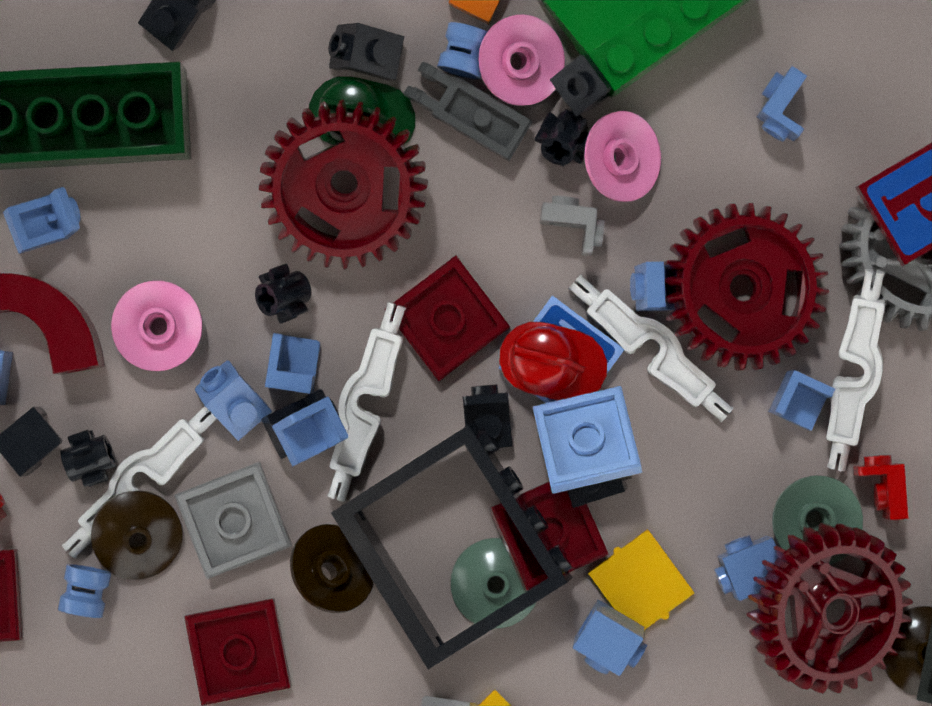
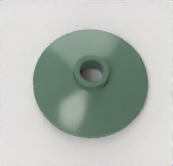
(815, 493)
(470, 580)

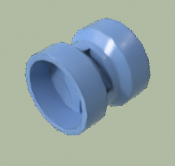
(462, 50)
(84, 601)

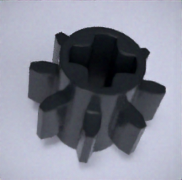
(563, 137)
(283, 293)
(88, 458)

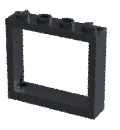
(390, 580)

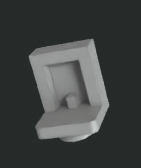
(566, 212)

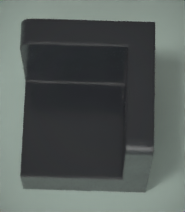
(28, 441)

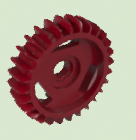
(359, 214)
(765, 261)
(811, 584)

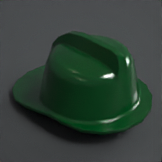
(372, 94)

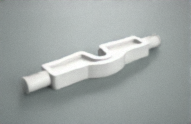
(862, 348)
(669, 364)
(372, 378)
(158, 463)

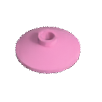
(540, 57)
(635, 151)
(133, 323)

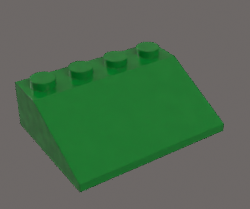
(635, 35)

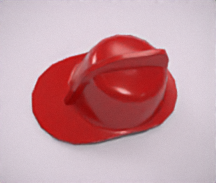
(552, 361)

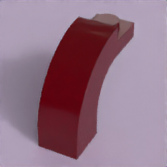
(65, 324)

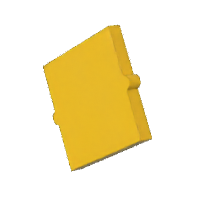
(641, 581)

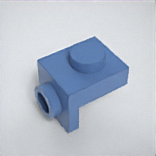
(779, 94)
(43, 220)
(649, 287)
(231, 399)

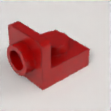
(891, 492)

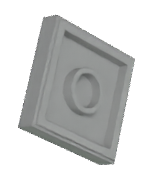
(233, 520)

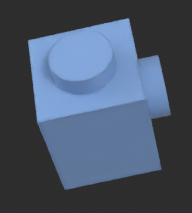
(743, 563)
(609, 640)

